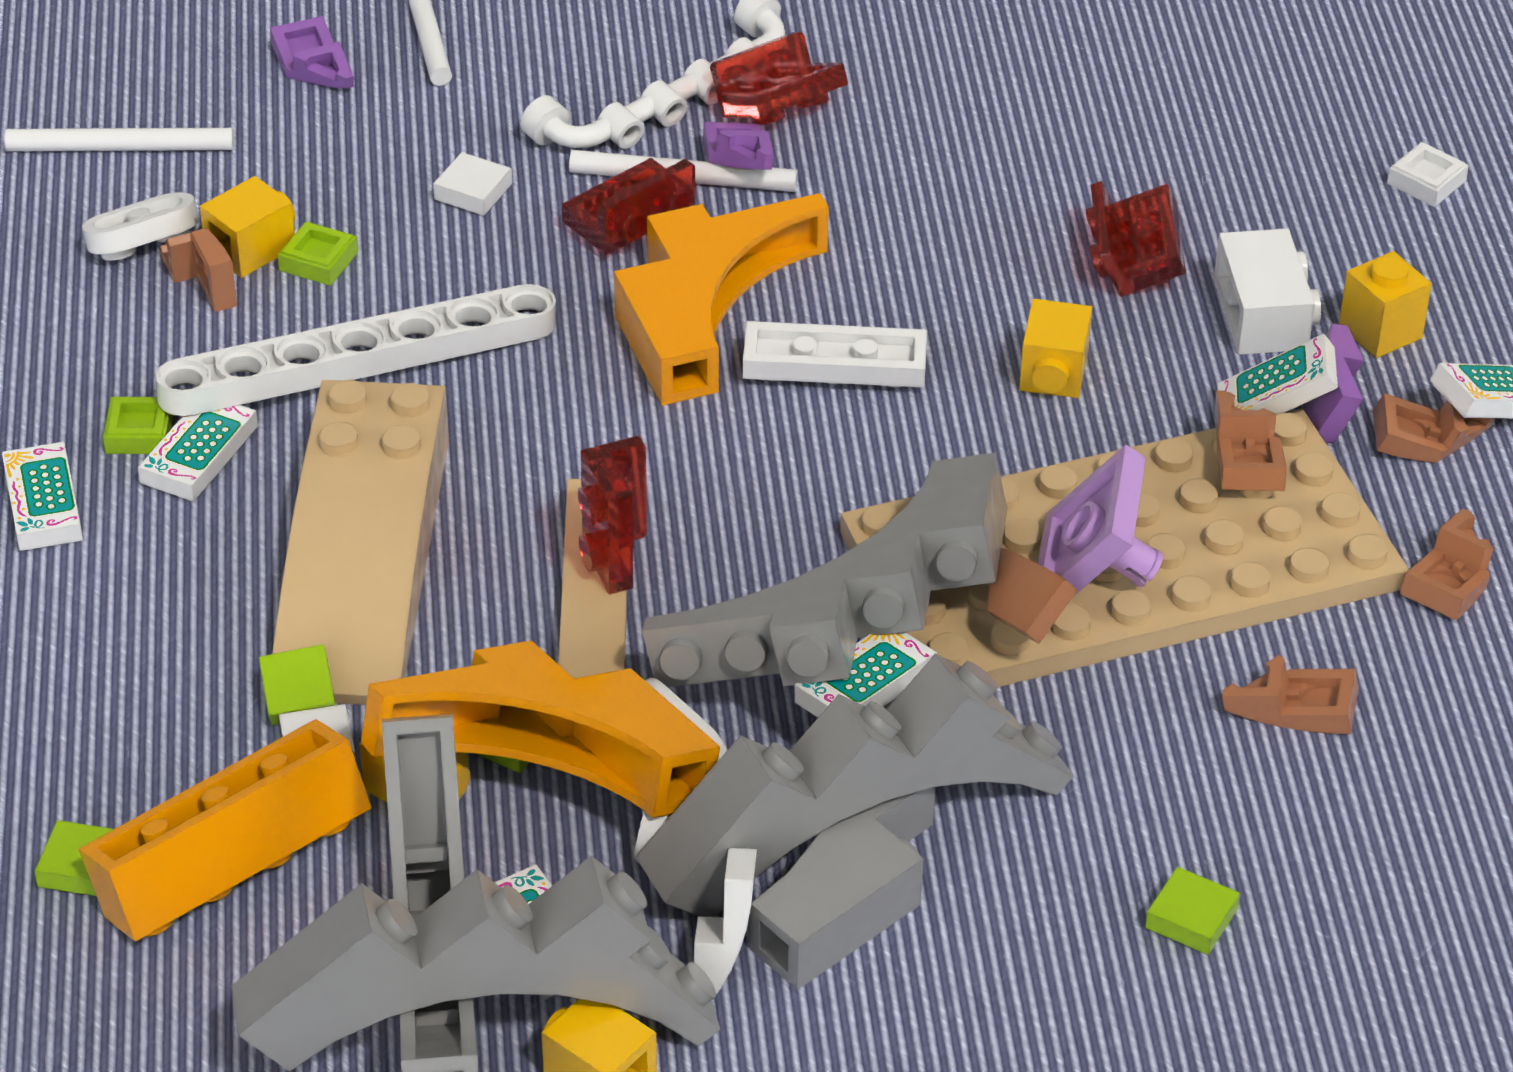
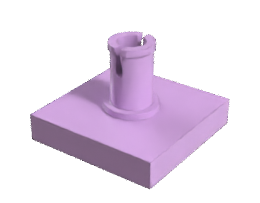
(1097, 526)

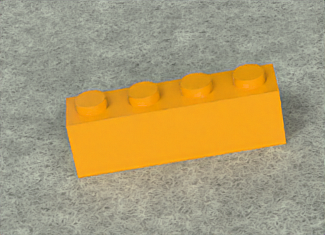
(225, 830)

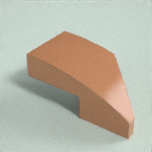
(204, 258)
(1422, 432)
(1247, 447)
(1454, 571)
(1027, 595)
(1297, 698)

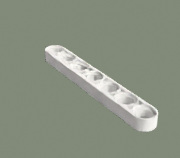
(334, 362)

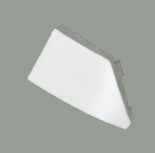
(721, 938)

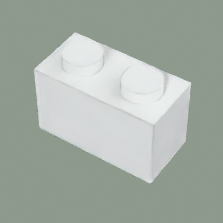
(1265, 290)

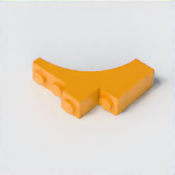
(696, 275)
(533, 711)

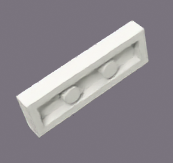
(835, 354)

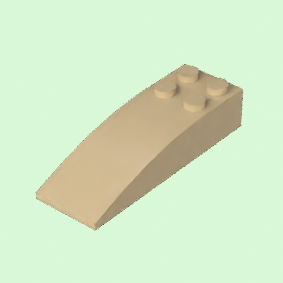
(363, 529)

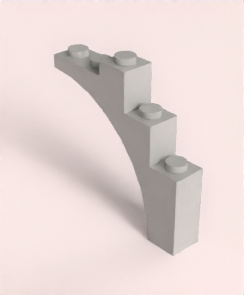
(880, 587)
(850, 759)
(424, 868)
(843, 889)
(477, 940)

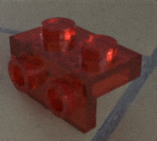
(772, 78)
(619, 207)
(1136, 238)
(612, 509)

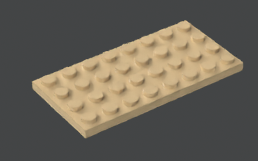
(1224, 564)

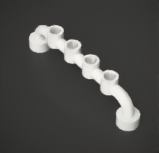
(548, 120)

